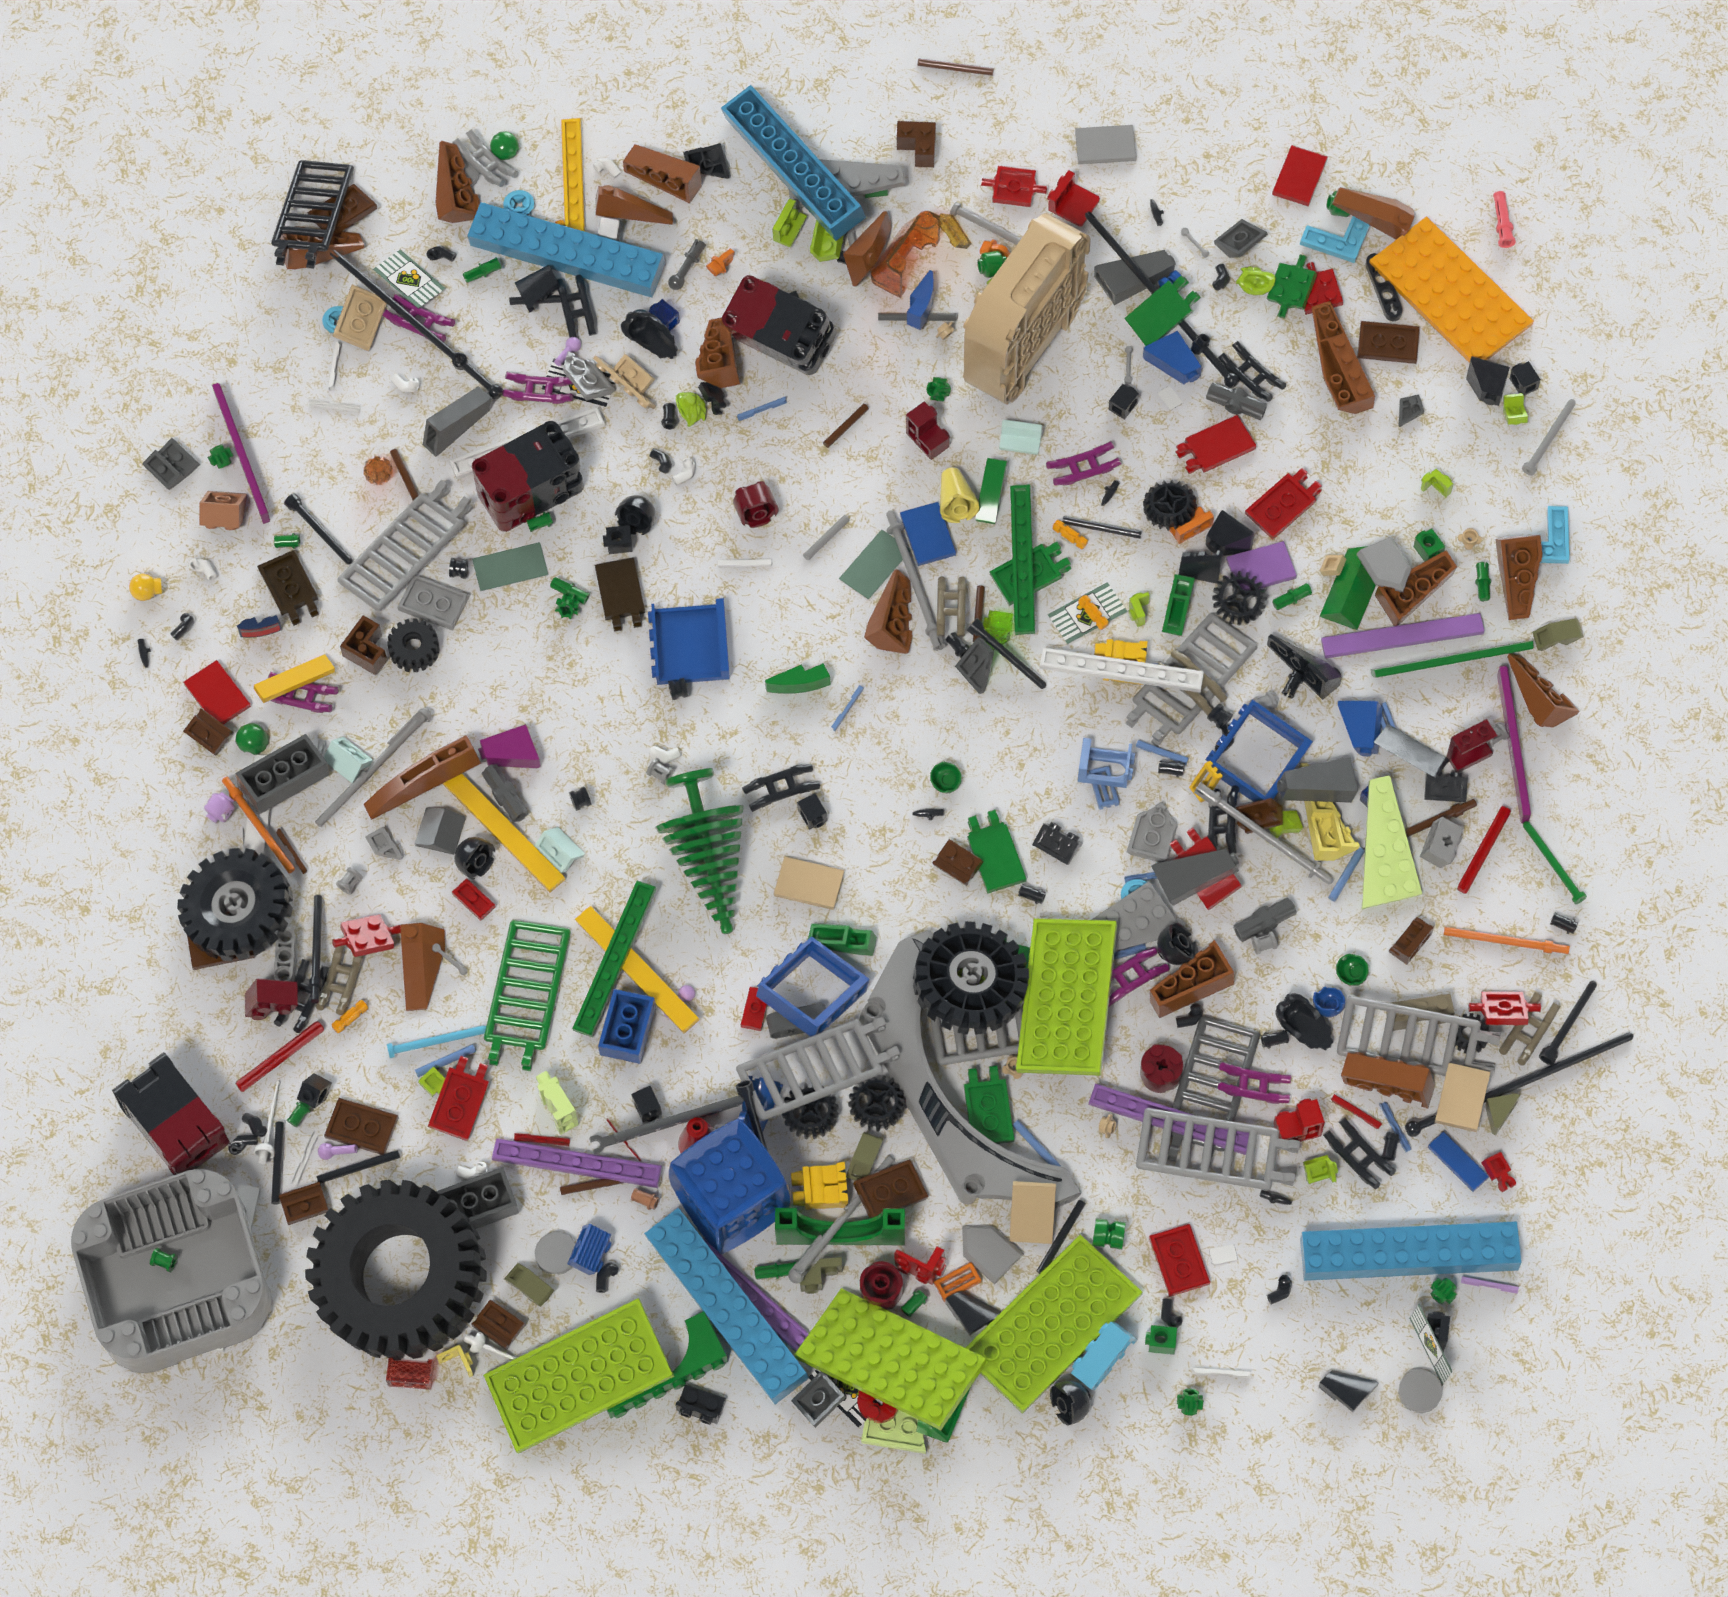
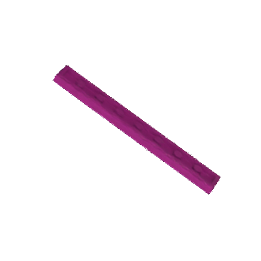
(241, 453)
(1513, 744)

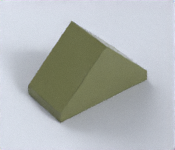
(1499, 1109)

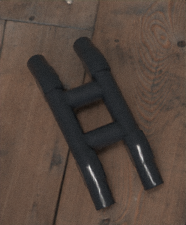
(585, 311)
(1249, 362)
(773, 794)
(1229, 829)
(307, 1008)
(1357, 1142)

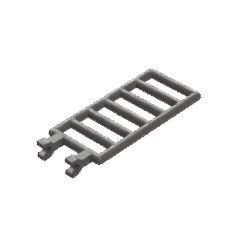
(1187, 1074)
(665, 1123)

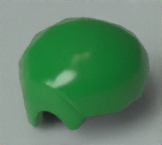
(504, 145)
(252, 738)
(945, 777)
(1352, 969)

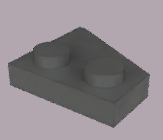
(976, 664)

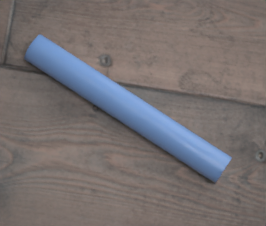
(1346, 874)
(445, 1060)
(1035, 1143)

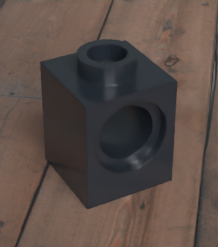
(1524, 378)
(1123, 401)
(621, 546)
(812, 811)
(314, 1090)
(646, 1104)

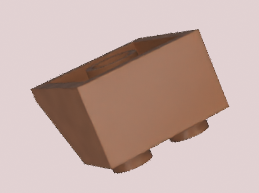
(222, 510)

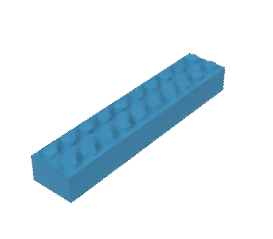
(793, 162)
(566, 249)
(1410, 1251)
(726, 1306)

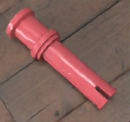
(1504, 226)

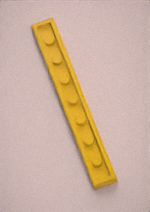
(573, 173)
(504, 832)
(640, 973)

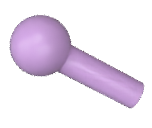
(572, 345)
(686, 994)
(327, 1151)

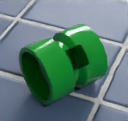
(1109, 1233)

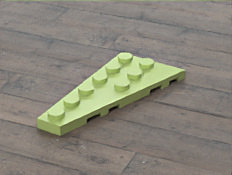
(1387, 856)
(896, 1434)

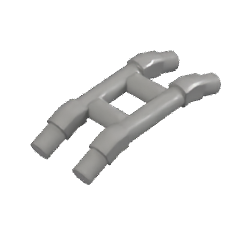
(483, 150)

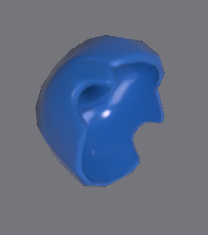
(1329, 1002)

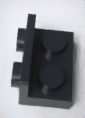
(1446, 787)
(1057, 843)
(1440, 1326)
(700, 1405)

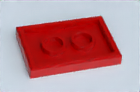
(1299, 175)
(217, 693)
(1179, 1260)

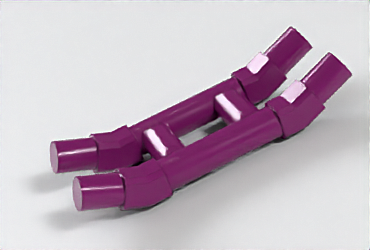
(413, 310)
(530, 381)
(1088, 455)
(308, 703)
(1144, 977)
(1264, 1078)

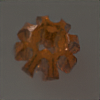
(377, 470)

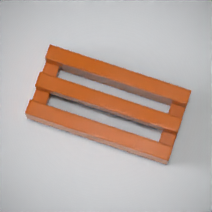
(970, 1284)

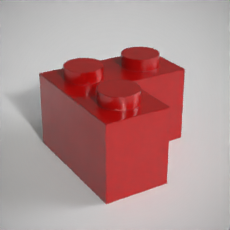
(1301, 1124)

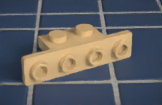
(631, 376)

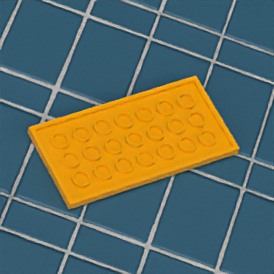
(1451, 291)

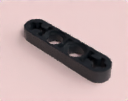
(1380, 288)

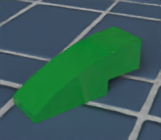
(991, 490)
(1178, 605)
(798, 680)
(844, 938)

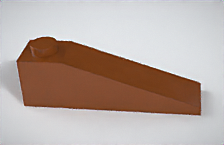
(454, 194)
(620, 204)
(890, 619)
(1541, 700)
(420, 962)

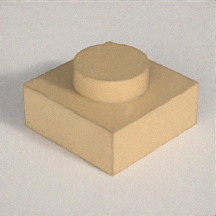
(1332, 565)

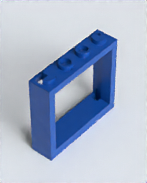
(1276, 725)
(832, 962)

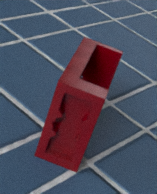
(1471, 748)

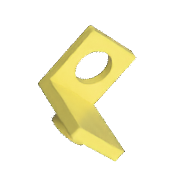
(454, 1352)

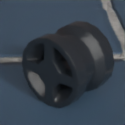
(458, 568)
(678, 688)
(1219, 716)
(580, 798)

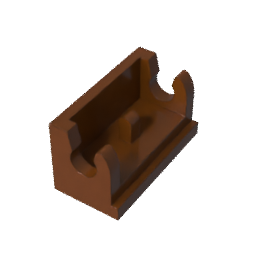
(1264, 813)
(1411, 940)

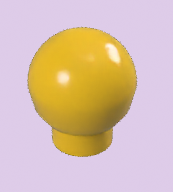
(144, 586)

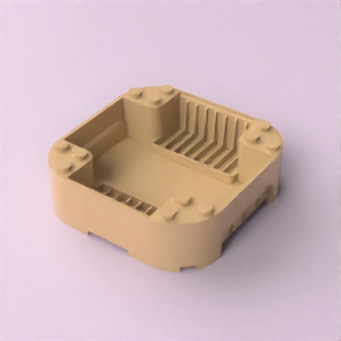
(1025, 307)

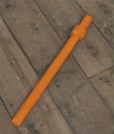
(237, 795)
(1547, 946)

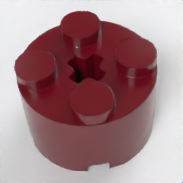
(755, 504)
(1161, 1057)
(881, 1273)

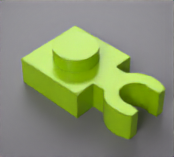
(432, 1082)

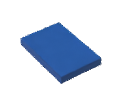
(927, 534)

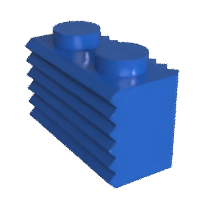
(590, 1249)

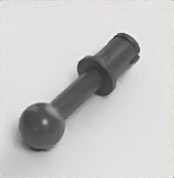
(676, 281)

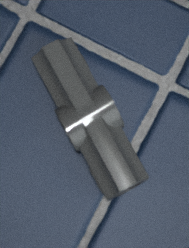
(1236, 401)
(505, 793)
(1265, 919)

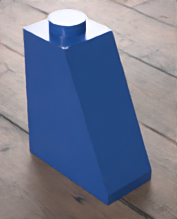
(1173, 358)
(1362, 724)

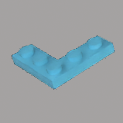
(1334, 245)
(1557, 547)

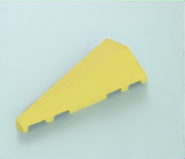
(1327, 832)

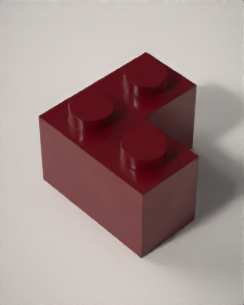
(924, 431)
(270, 996)

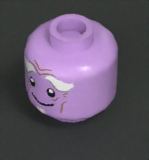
(219, 807)

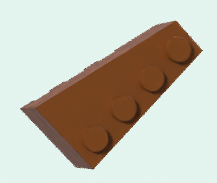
(664, 172)
(1419, 587)
(1193, 981)

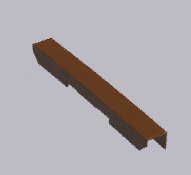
(286, 843)

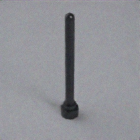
(294, 503)
(978, 629)
(1549, 1054)
(746, 1090)

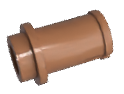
(645, 1199)

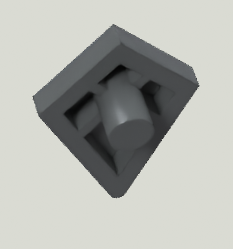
(1409, 409)

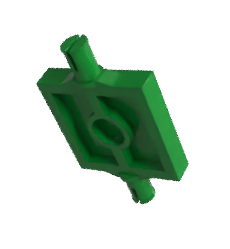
(1292, 286)

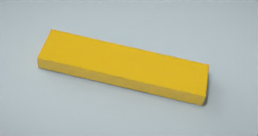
(294, 678)

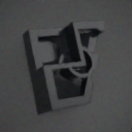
(709, 159)
(537, 286)
(1201, 566)
(971, 1311)
(1347, 1388)

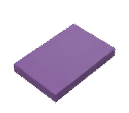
(1269, 564)

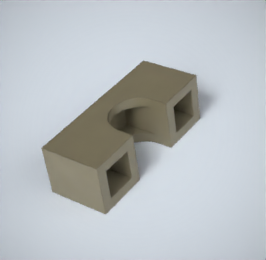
(1439, 1004)

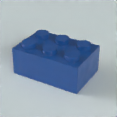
(627, 1026)

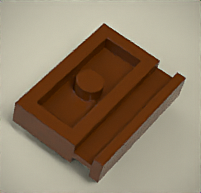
(208, 731)
(957, 862)
(303, 1203)
(498, 1324)

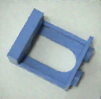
(1120, 757)

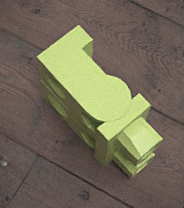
(557, 1102)

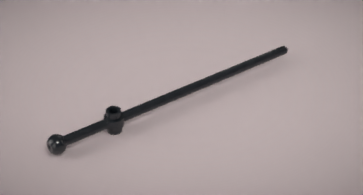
(1200, 343)
(459, 359)
(1414, 1128)

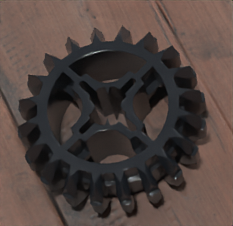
(1160, 511)
(1230, 601)
(885, 1117)
(820, 1124)

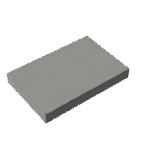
(1105, 144)
(433, 602)

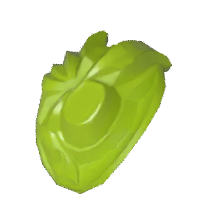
(1255, 281)
(691, 407)

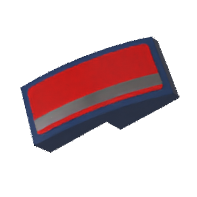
(251, 628)

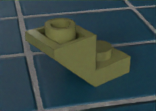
(1557, 632)
(864, 1156)
(812, 1280)
(529, 1284)

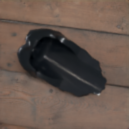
(649, 333)
(1303, 1022)

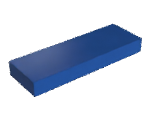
(1458, 1161)

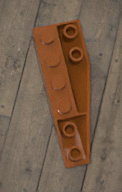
(1339, 363)
(423, 776)

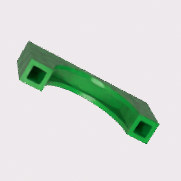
(798, 1229)
(702, 1355)

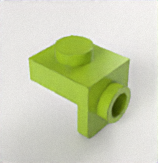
(1514, 409)
(1439, 481)
(1135, 608)
(1291, 824)
(1320, 1169)

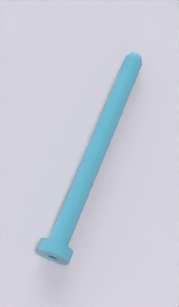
(434, 1040)

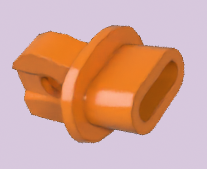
(988, 246)
(719, 264)

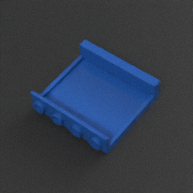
(689, 643)

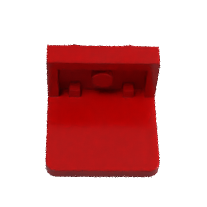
(1071, 200)
(924, 1272)

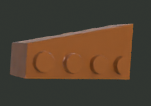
(1389, 1077)

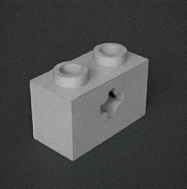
(1441, 842)

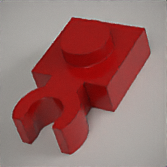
(1498, 1169)

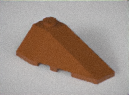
(1378, 211)
(342, 242)
(867, 248)
(717, 356)
(1518, 567)

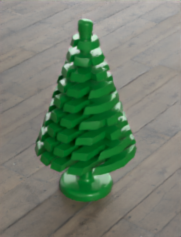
(703, 833)

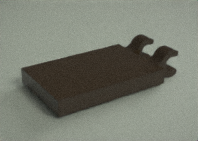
(289, 585)
(620, 591)

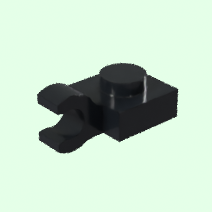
(714, 395)

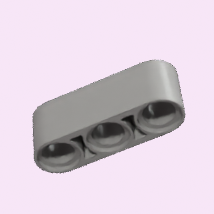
(284, 949)

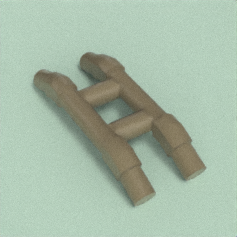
(942, 595)
(1207, 682)
(329, 985)
(1532, 1042)

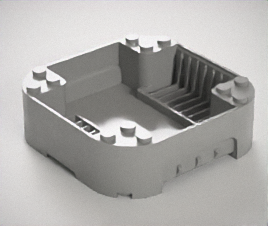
(163, 1317)

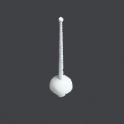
(265, 1150)
(478, 1343)

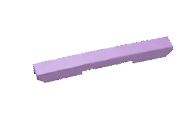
(1476, 1282)

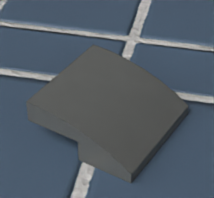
(170, 464)

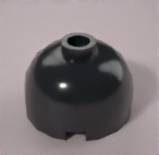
(637, 513)
(474, 857)
(1175, 945)
(1071, 1401)

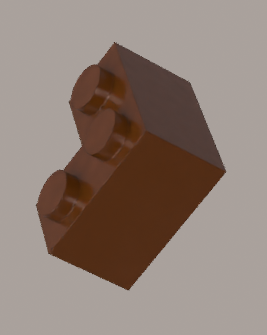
(918, 137)
(361, 646)

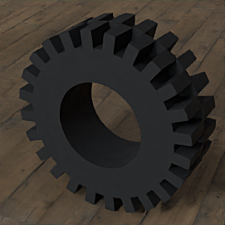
(351, 1239)

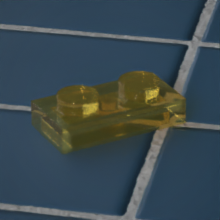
(954, 231)

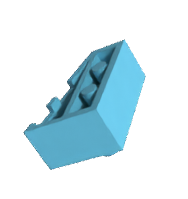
(1102, 1354)

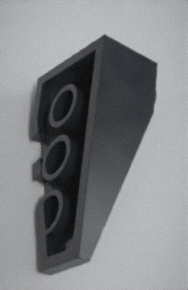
(1316, 673)

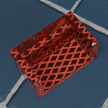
(410, 1374)

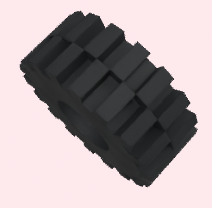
(413, 658)

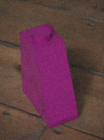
(510, 749)

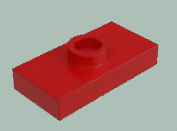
(473, 899)
(754, 1011)

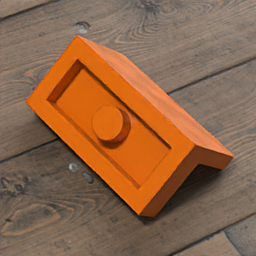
(1197, 525)

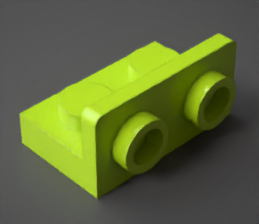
(788, 224)
(823, 245)

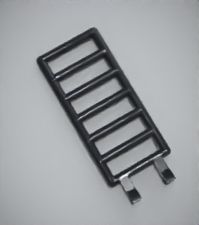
(313, 248)

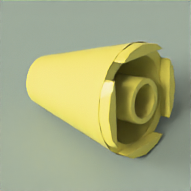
(956, 497)

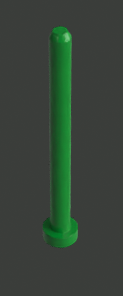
(1578, 896)

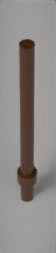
(1454, 811)

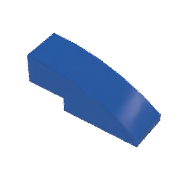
(921, 302)

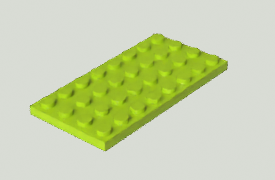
(1067, 997)
(1052, 1322)
(891, 1359)
(578, 1375)

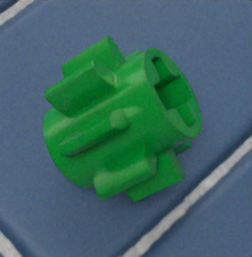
(938, 389)
(220, 456)
(571, 602)
(1443, 1290)
(1190, 1402)

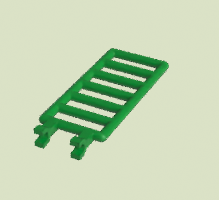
(511, 942)

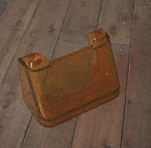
(917, 233)

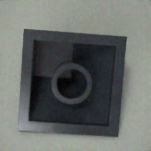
(1487, 380)
(1229, 536)

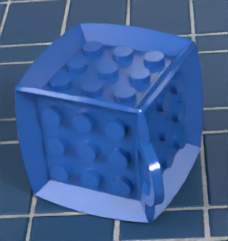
(729, 1185)

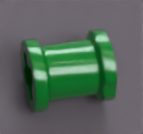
(163, 1259)

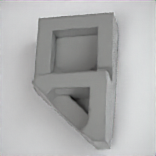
(382, 844)

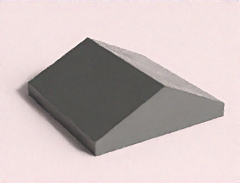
(1239, 238)
(440, 830)
(818, 1398)

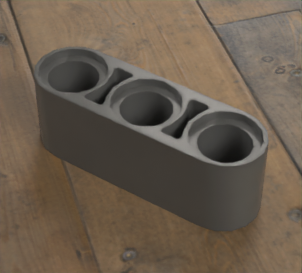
(781, 1027)

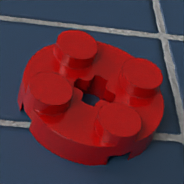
(873, 1411)

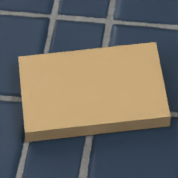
(359, 318)
(809, 883)
(1462, 1097)
(1032, 1212)

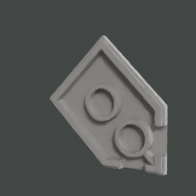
(587, 377)
(1386, 564)
(1152, 834)
(989, 1251)

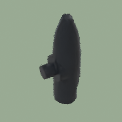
(1156, 212)
(1109, 492)
(143, 651)
(929, 813)
(1274, 1198)

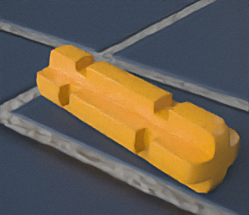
(1070, 534)
(1093, 612)
(349, 1016)

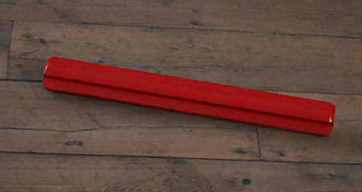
(1483, 850)
(279, 1056)

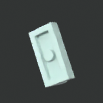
(1020, 437)
(346, 758)
(558, 848)

